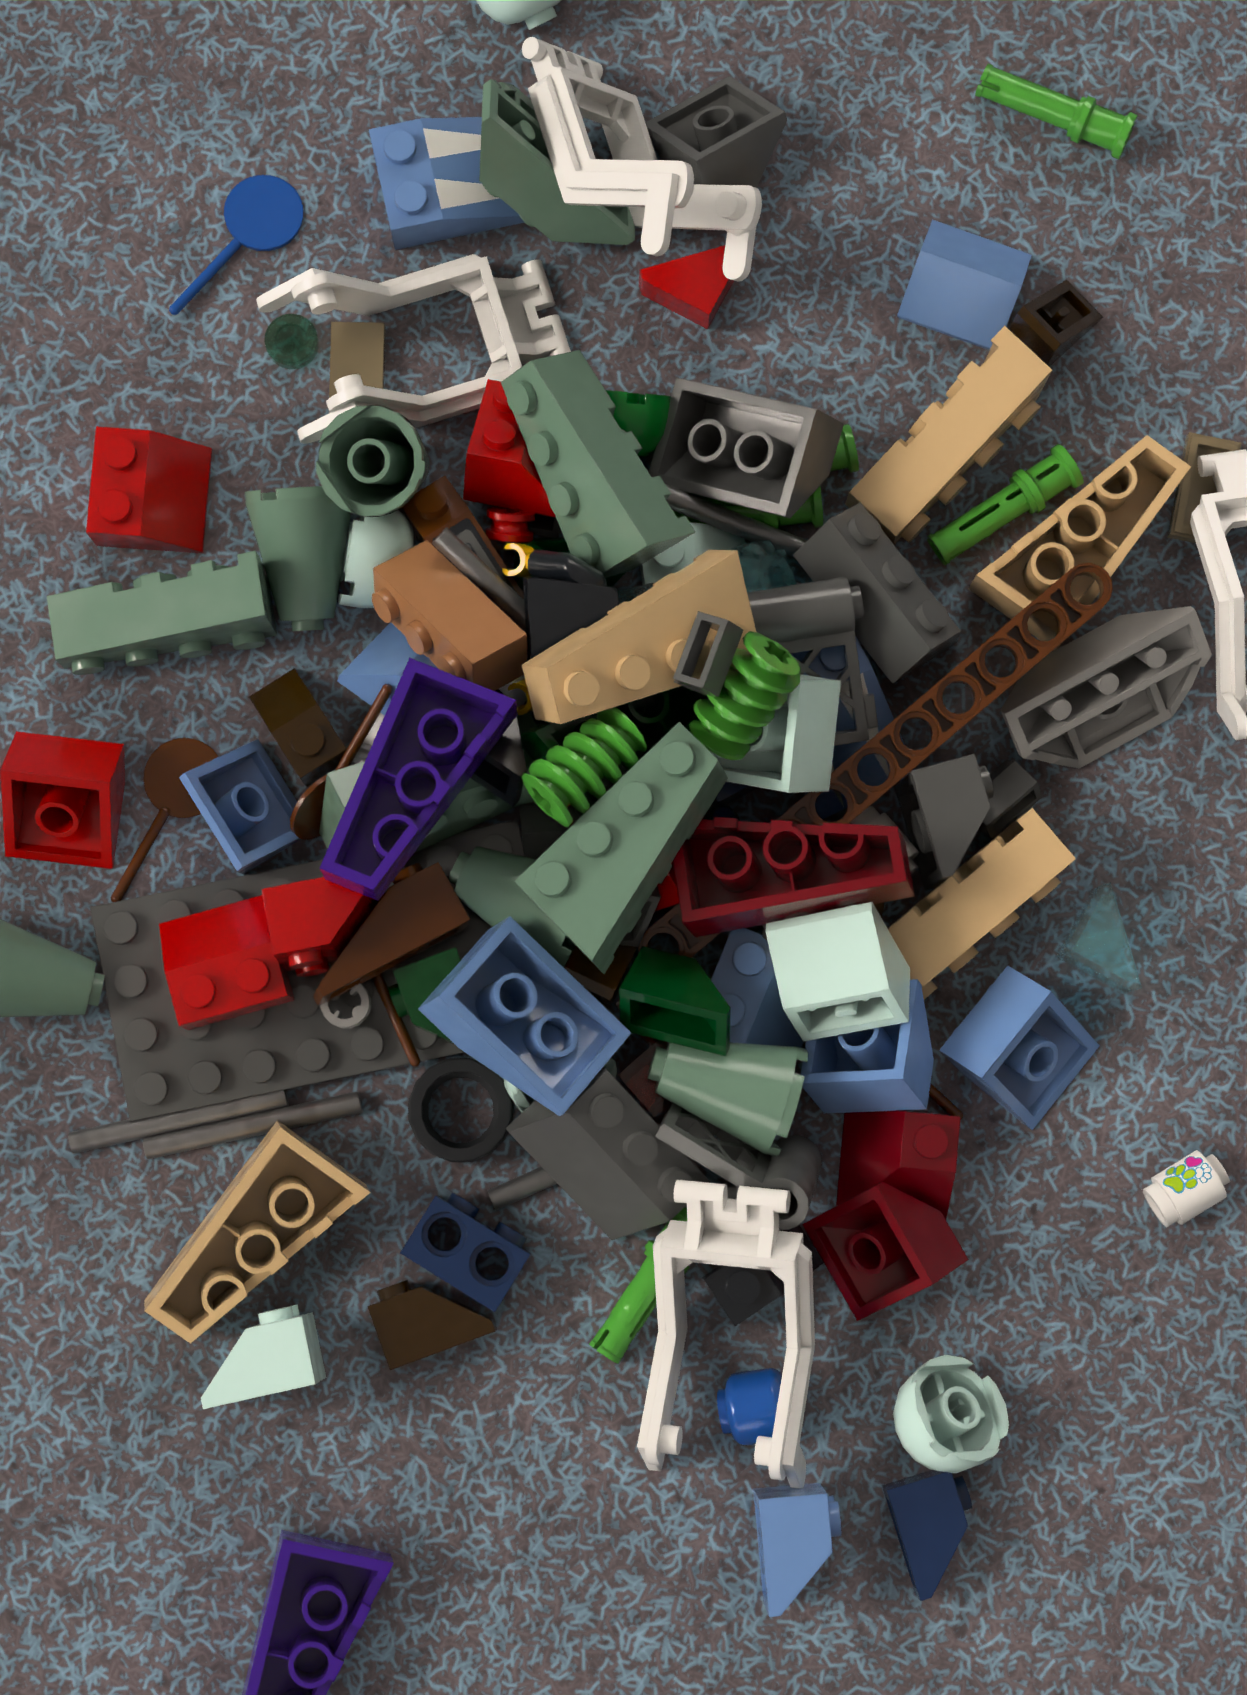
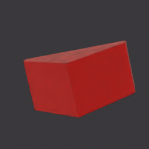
(689, 285)

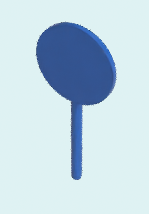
(260, 215)

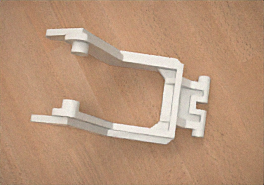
(656, 191)
(503, 309)
(1210, 525)
(737, 1235)

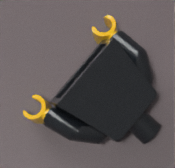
(557, 600)

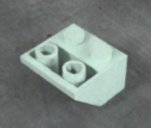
(839, 972)

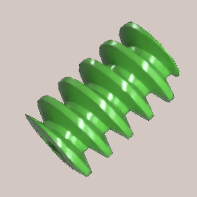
(748, 697)
(583, 764)

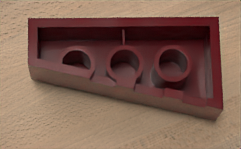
(780, 870)

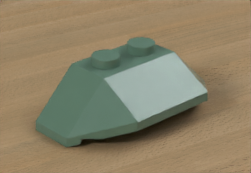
(522, 175)

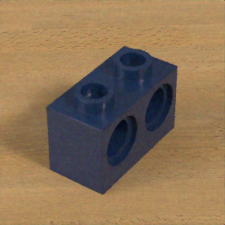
(460, 1264)

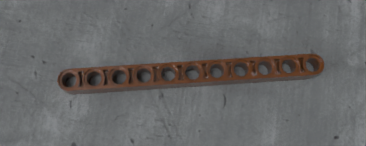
(930, 708)

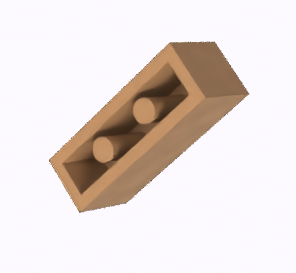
(448, 618)

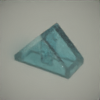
(1100, 944)

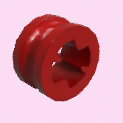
(509, 525)

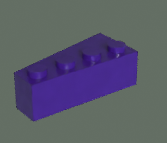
(416, 767)
(312, 1613)

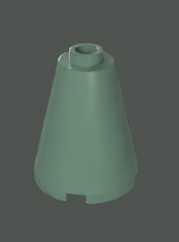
(371, 461)
(302, 551)
(488, 889)
(44, 976)
(743, 1093)

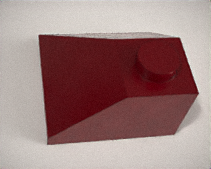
(902, 1149)
(884, 1247)

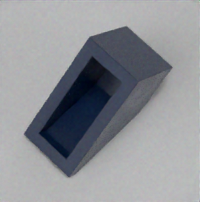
(928, 1524)

